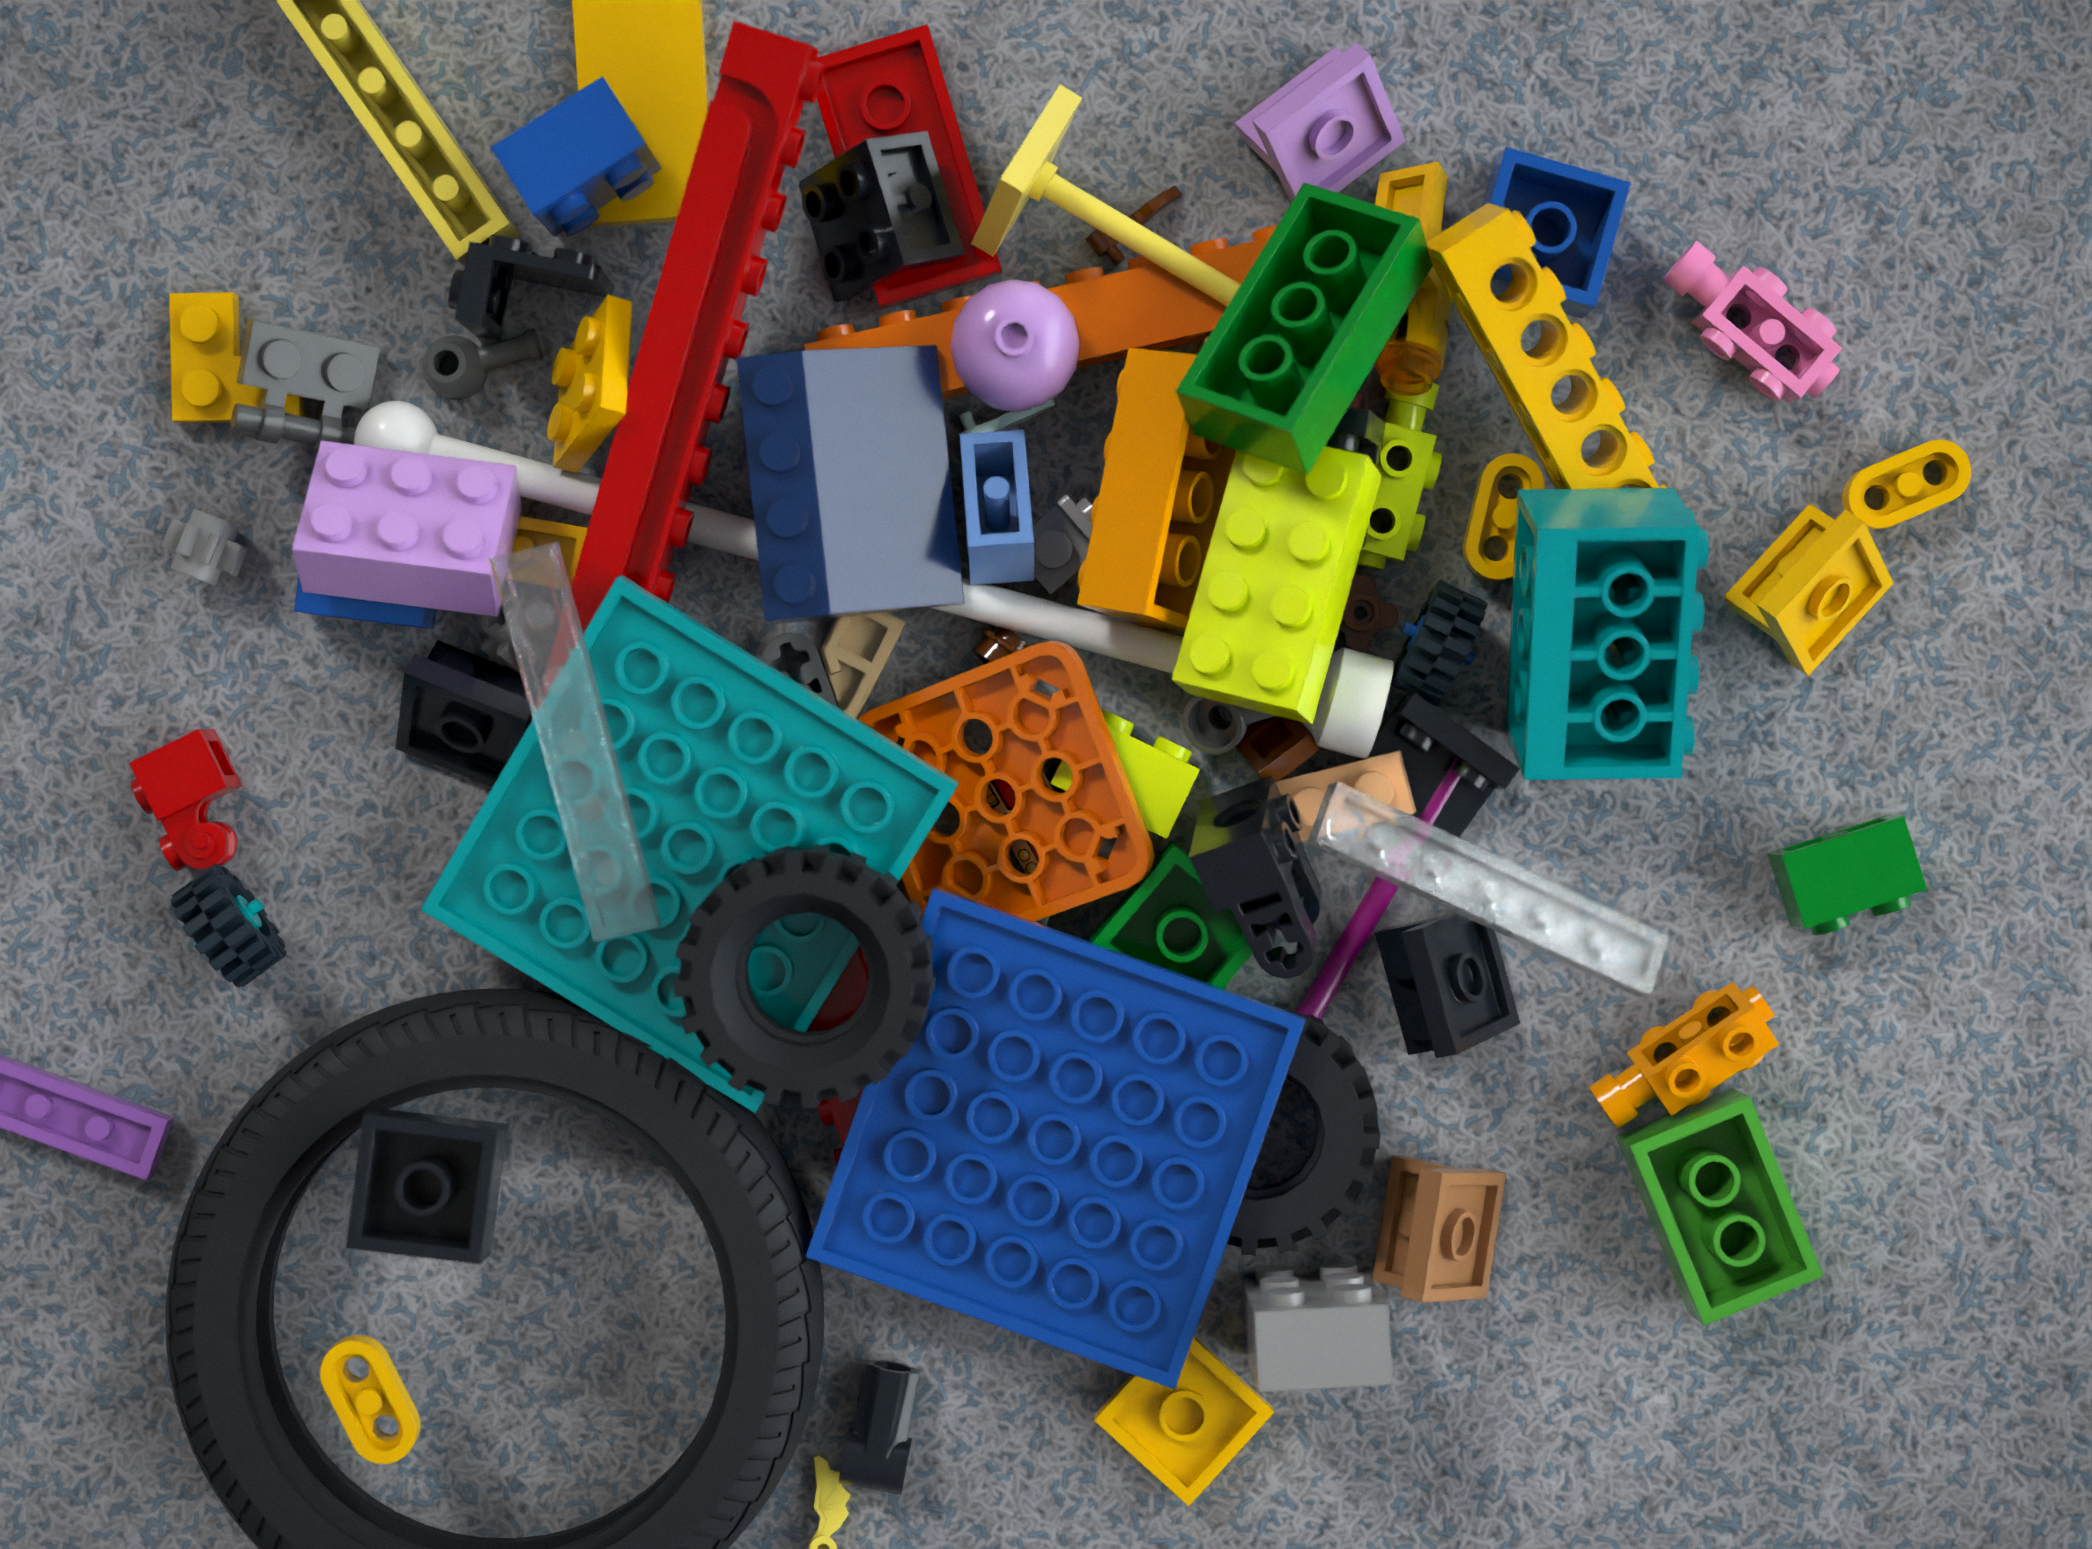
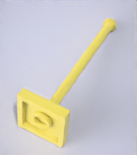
(1035, 177)

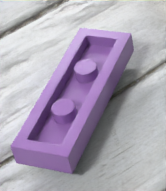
(81, 1119)

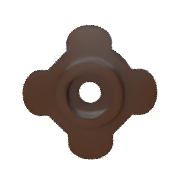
(1378, 614)

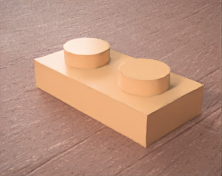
(1377, 776)

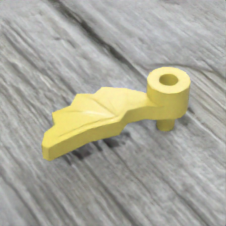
(828, 1503)

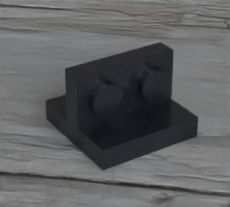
(462, 712)
(1447, 983)

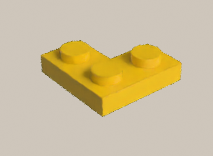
(208, 360)

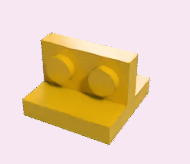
(1812, 585)

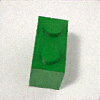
(1848, 873)

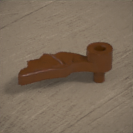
(1103, 244)

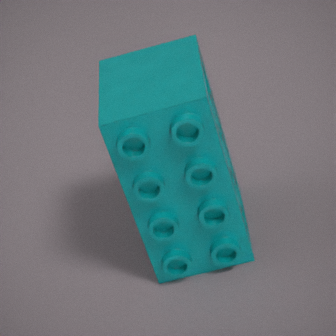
(1603, 633)

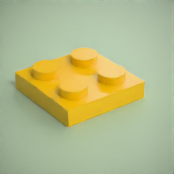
(591, 384)
(1188, 1430)

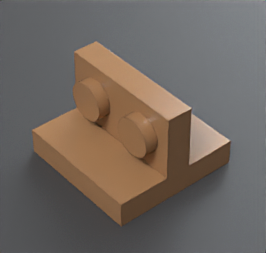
(1438, 1230)

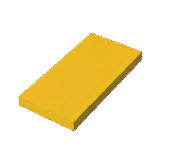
(659, 74)

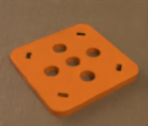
(1025, 734)

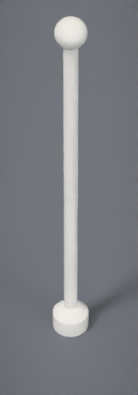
(1347, 707)

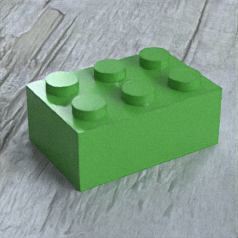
(1719, 1206)

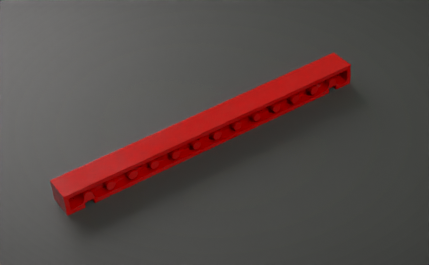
(698, 315)

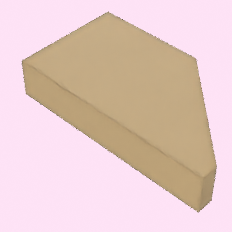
(857, 655)

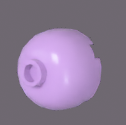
(1015, 345)

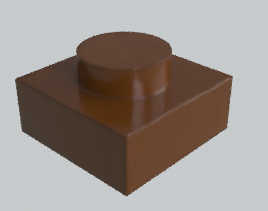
(1276, 746)

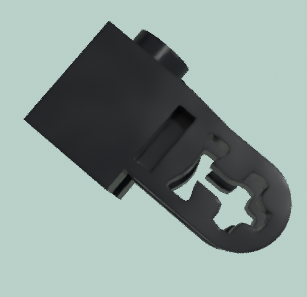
(1256, 864)

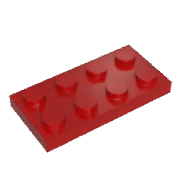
(897, 90)

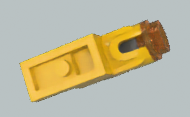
(1420, 340)

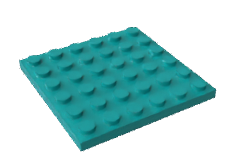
(716, 771)

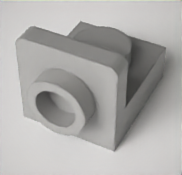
(1061, 542)

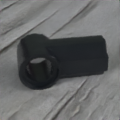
(878, 1442)

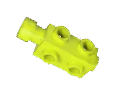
(1401, 490)

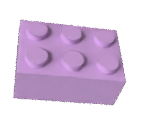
(406, 527)

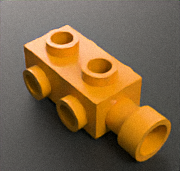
(1699, 1057)

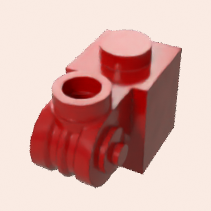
(178, 788)

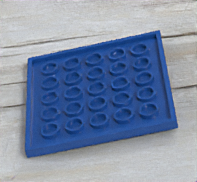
(1059, 1141)

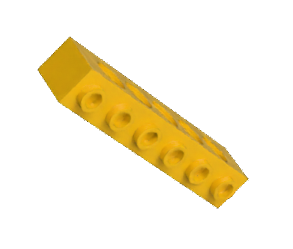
(1465, 263)

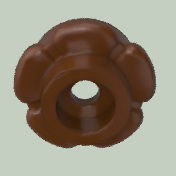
(997, 644)

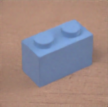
(997, 507)

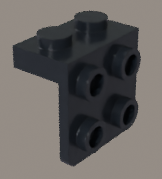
(484, 286)

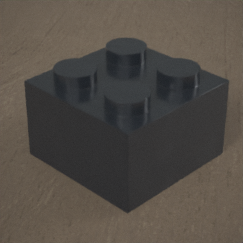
(426, 1186)

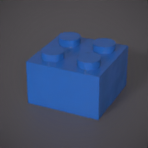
(577, 159)
(1570, 215)

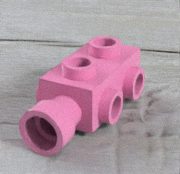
(1768, 326)

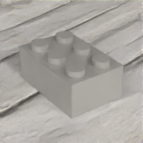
(1316, 1329)

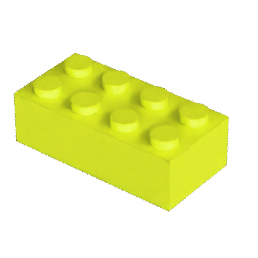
(1277, 583)

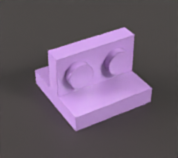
(1325, 123)

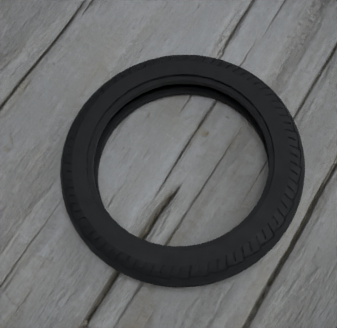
(526, 1040)

